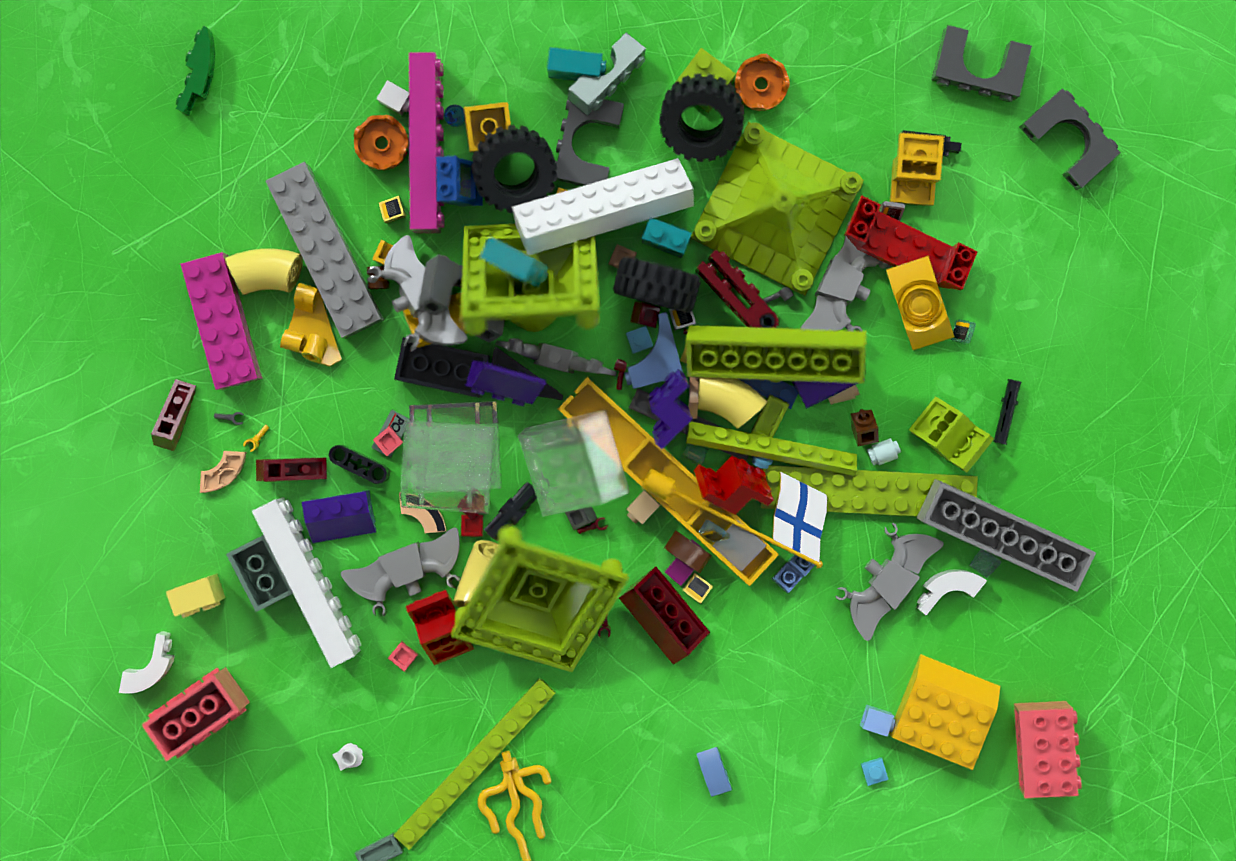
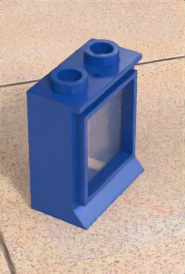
(456, 182)

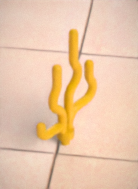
(513, 776)

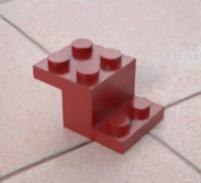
(733, 485)
(434, 624)

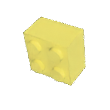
(194, 595)

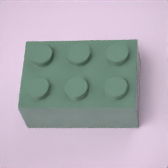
(259, 573)

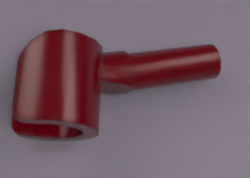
(620, 366)
(592, 526)
(604, 625)

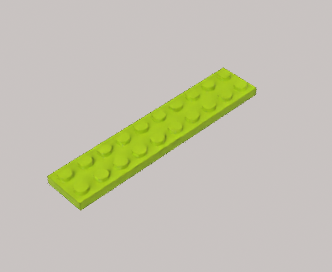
(868, 490)

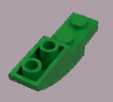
(202, 62)

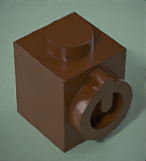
(864, 427)

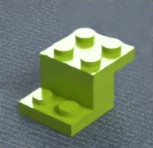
(951, 434)

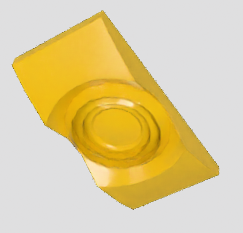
(920, 303)

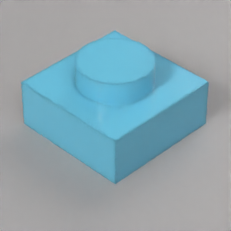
(639, 339)
(874, 771)

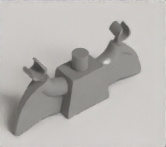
(408, 272)
(839, 288)
(555, 357)
(405, 568)
(890, 580)

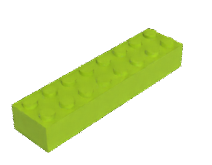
(776, 354)

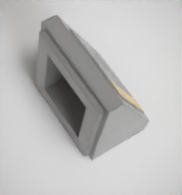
(892, 209)

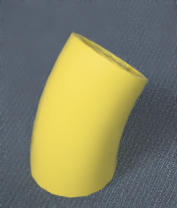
(265, 269)
(729, 399)
(476, 566)

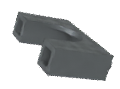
(952, 71)
(1098, 148)
(569, 165)
(436, 290)

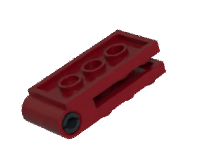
(749, 317)

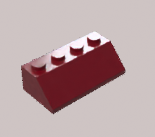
(664, 615)

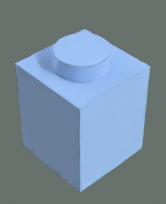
(877, 720)

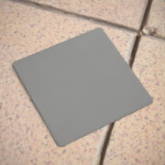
(740, 547)

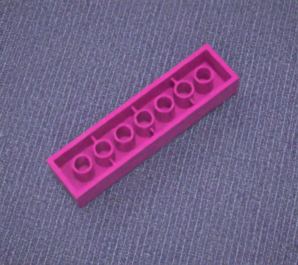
(424, 140)

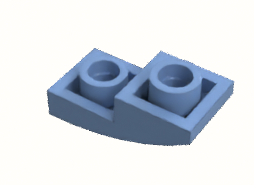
(792, 573)
(714, 772)

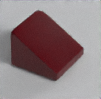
(645, 314)

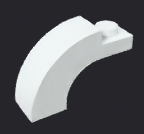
(946, 582)
(139, 680)

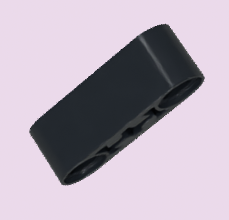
(352, 467)

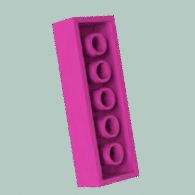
(221, 321)

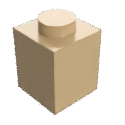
(642, 507)

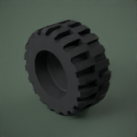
(694, 142)
(506, 143)
(656, 284)

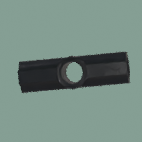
(512, 510)

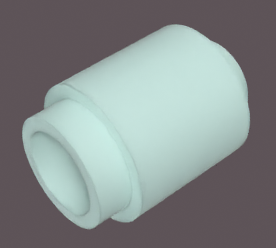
(884, 452)

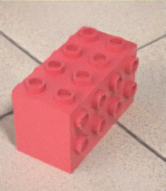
(196, 713)
(1047, 749)

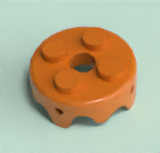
(761, 67)
(381, 127)

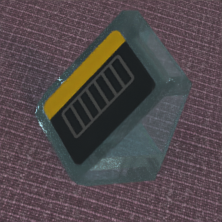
(963, 331)
(713, 532)

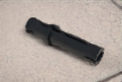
(1007, 411)

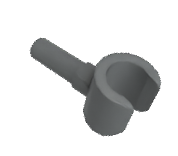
(785, 293)
(231, 417)

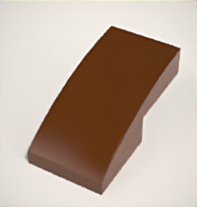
(688, 551)

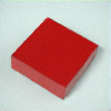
(472, 527)

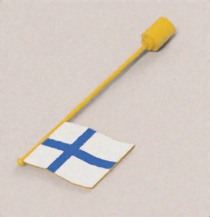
(796, 519)

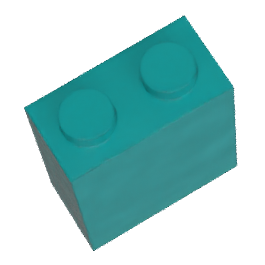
(573, 64)
(666, 237)
(514, 262)

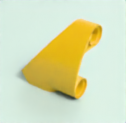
(310, 328)

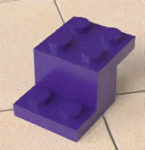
(669, 408)

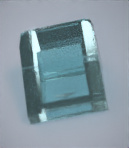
(985, 563)

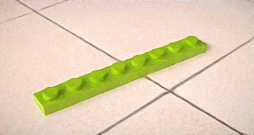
(771, 448)

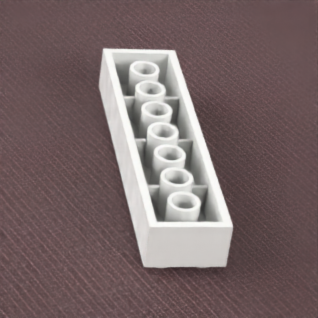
(603, 206)
(307, 581)

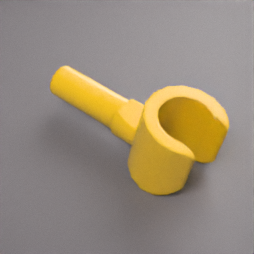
(255, 440)

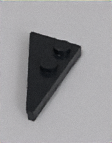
(504, 361)

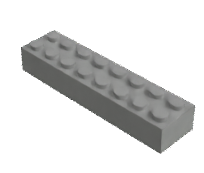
(324, 250)
(1006, 535)

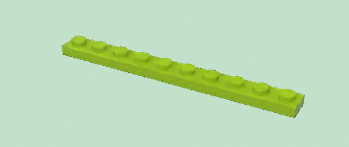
(474, 763)

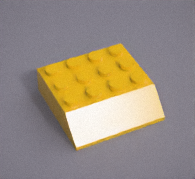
(946, 712)

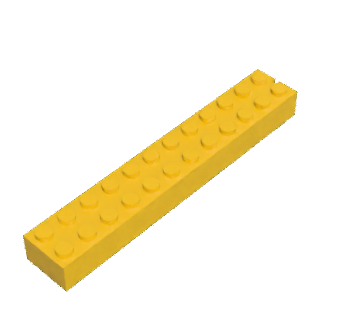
(640, 454)

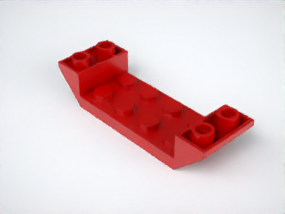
(900, 243)

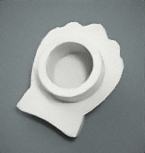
(348, 756)

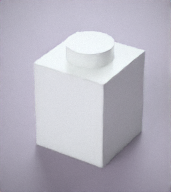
(394, 98)

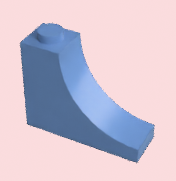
(659, 361)

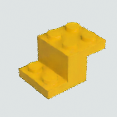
(916, 169)

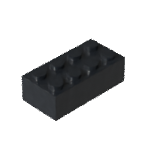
(437, 367)

